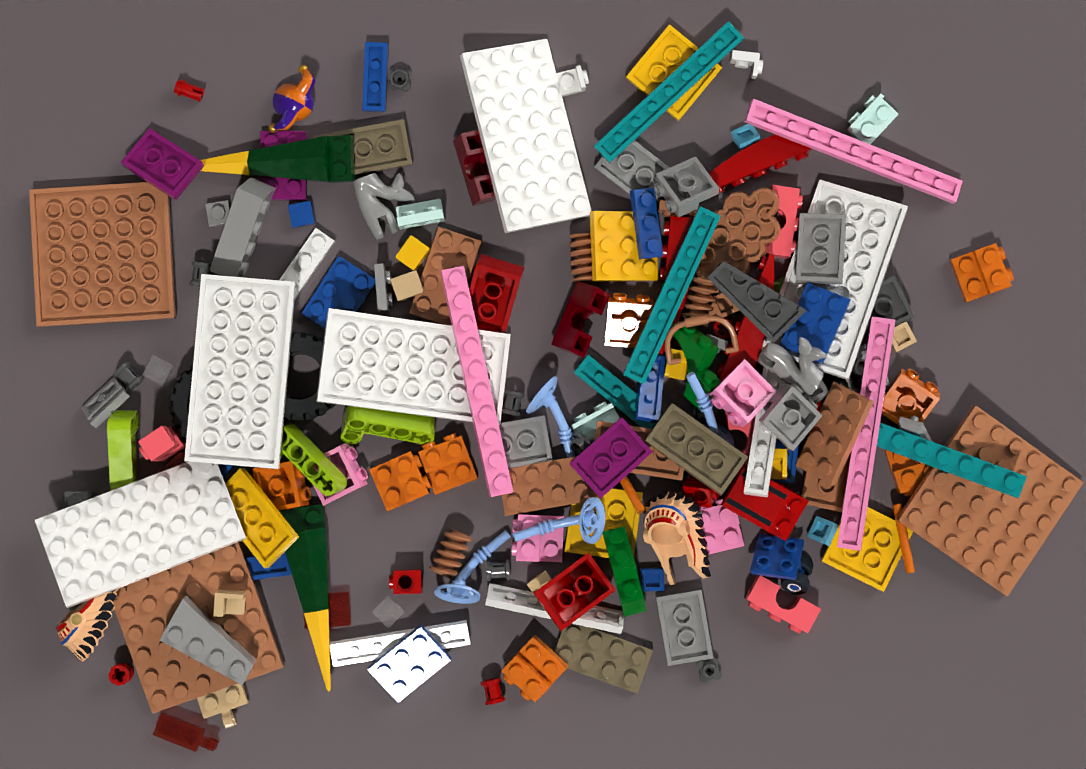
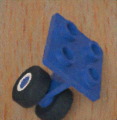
(782, 560)

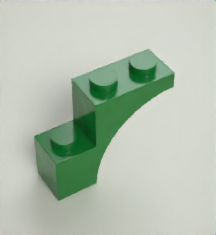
(699, 355)
(624, 571)

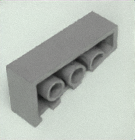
(242, 228)
(207, 642)

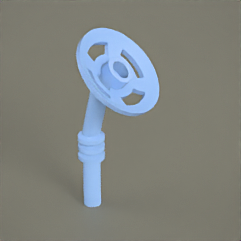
(546, 398)
(706, 405)
(585, 519)
(458, 591)

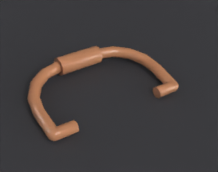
(695, 321)

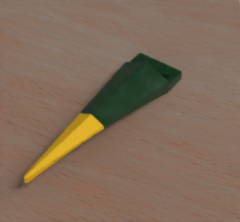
(314, 159)
(309, 571)

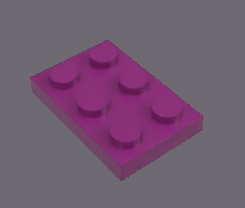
(162, 164)
(285, 188)
(611, 457)

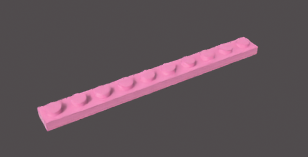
(853, 151)
(476, 381)
(864, 449)

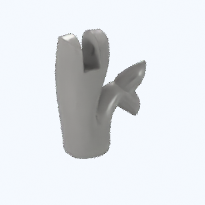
(372, 209)
(781, 363)

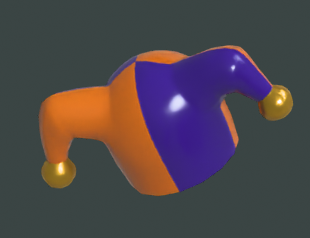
(293, 101)

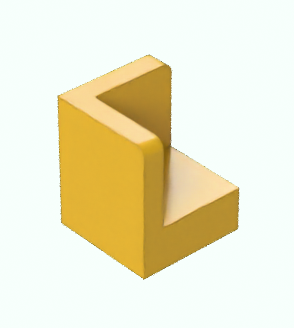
(413, 253)
(676, 371)
(779, 467)

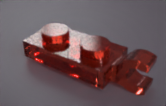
(183, 733)

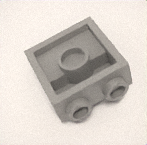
(685, 186)
(790, 415)

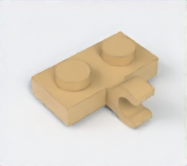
(223, 702)

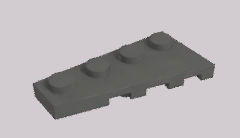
(760, 304)

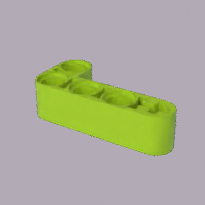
(386, 424)
(122, 447)
(329, 478)

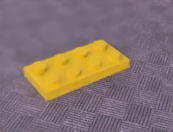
(264, 526)

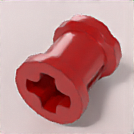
(127, 668)
(492, 691)

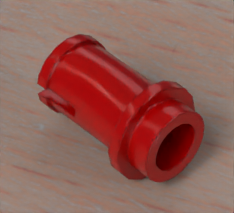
(188, 90)

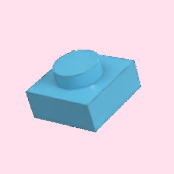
(745, 136)
(822, 531)

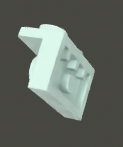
(873, 120)
(420, 214)
(587, 424)

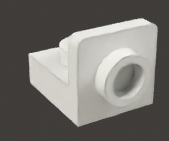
(744, 59)
(572, 81)

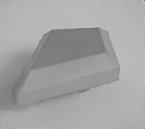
(913, 427)

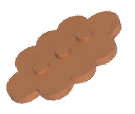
(742, 231)

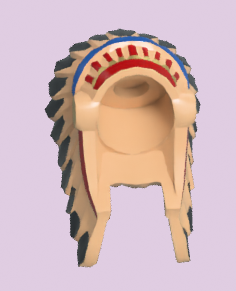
(675, 530)
(86, 624)

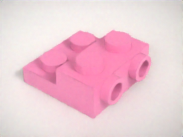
(742, 394)
(345, 460)
(721, 528)
(538, 547)

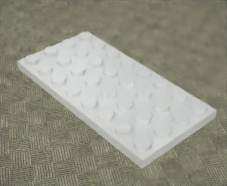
(525, 135)
(869, 244)
(403, 366)
(240, 371)
(139, 530)

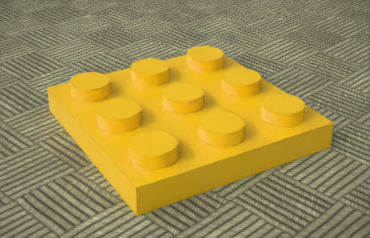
(661, 61)
(615, 249)
(618, 513)
(878, 552)

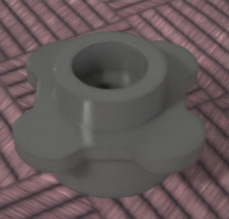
(399, 73)
(580, 442)
(713, 665)

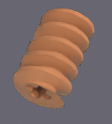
(583, 257)
(700, 298)
(451, 553)

